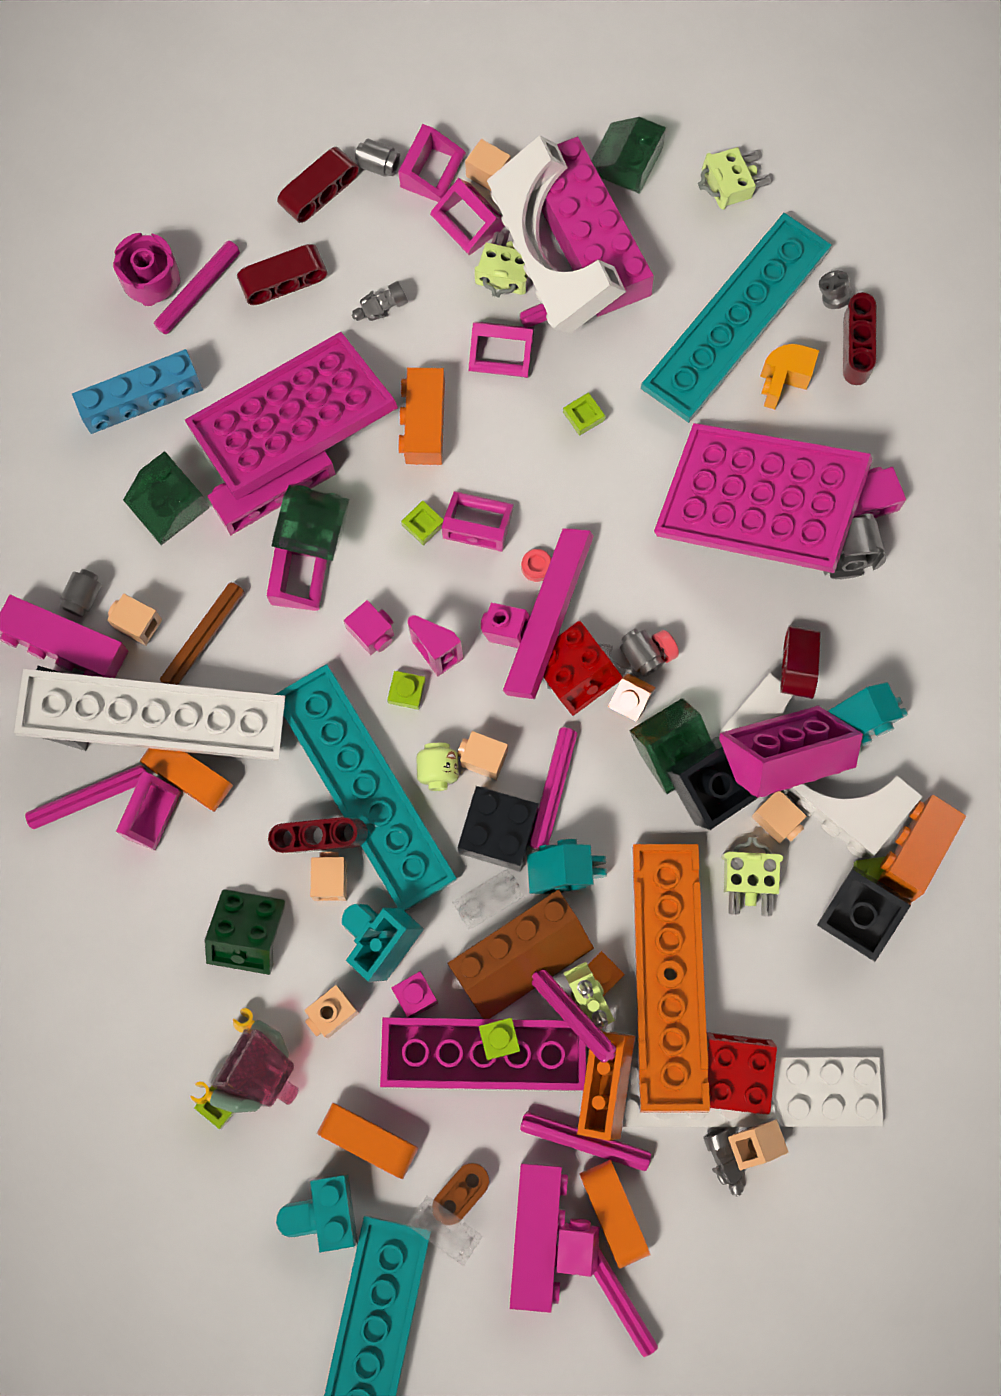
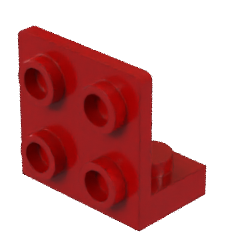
(579, 669)
(740, 1072)

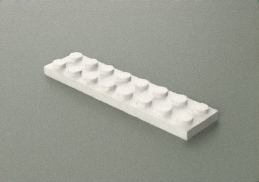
(149, 715)
(803, 1095)

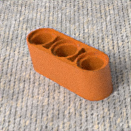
(188, 775)
(367, 1141)
(614, 1214)

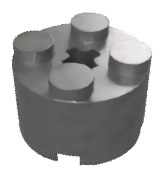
(861, 549)

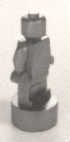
(374, 306)
(727, 1167)

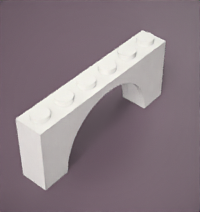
(520, 194)
(861, 821)

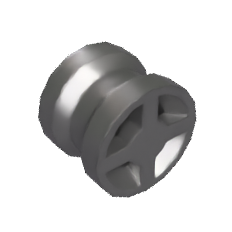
(835, 289)

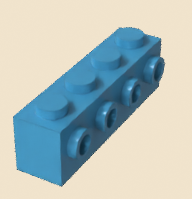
(137, 391)

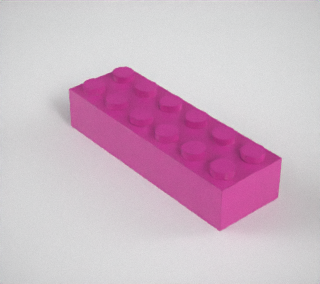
(592, 227)
(452, 1056)

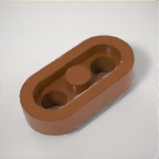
(460, 1193)

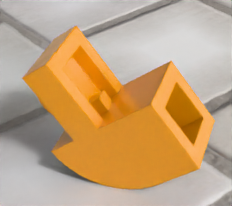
(787, 365)

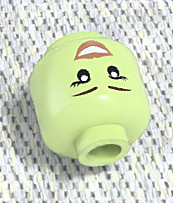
(437, 766)

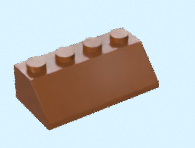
(503, 963)

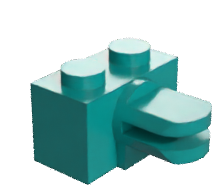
(871, 711)
(563, 867)
(380, 939)
(326, 1214)

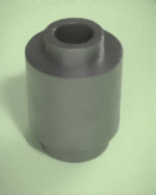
(377, 158)
(80, 592)
(641, 652)

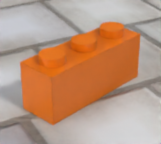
(423, 416)
(921, 847)
(606, 1090)

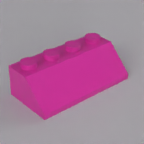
(790, 750)

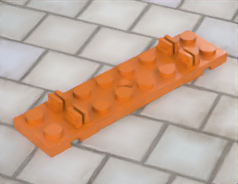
(670, 1011)

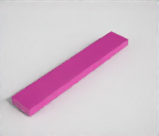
(548, 613)

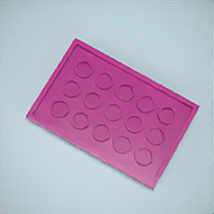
(290, 415)
(764, 496)

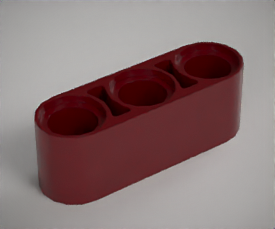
(318, 184)
(282, 274)
(862, 326)
(800, 662)
(303, 835)

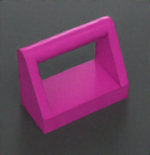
(424, 142)
(466, 191)
(505, 332)
(475, 533)
(279, 577)
(435, 643)
(148, 811)

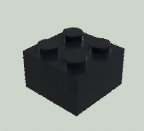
(708, 786)
(498, 828)
(864, 913)

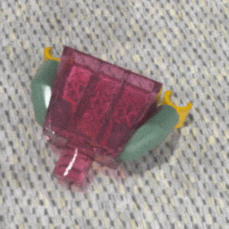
(253, 1072)

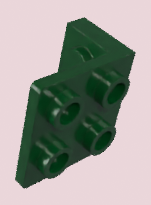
(243, 931)

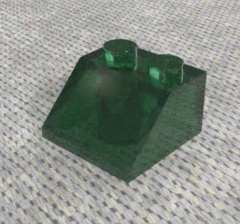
(629, 152)
(164, 498)
(310, 522)
(669, 738)

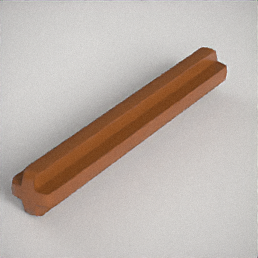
(202, 634)

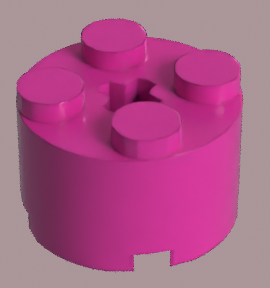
(146, 268)

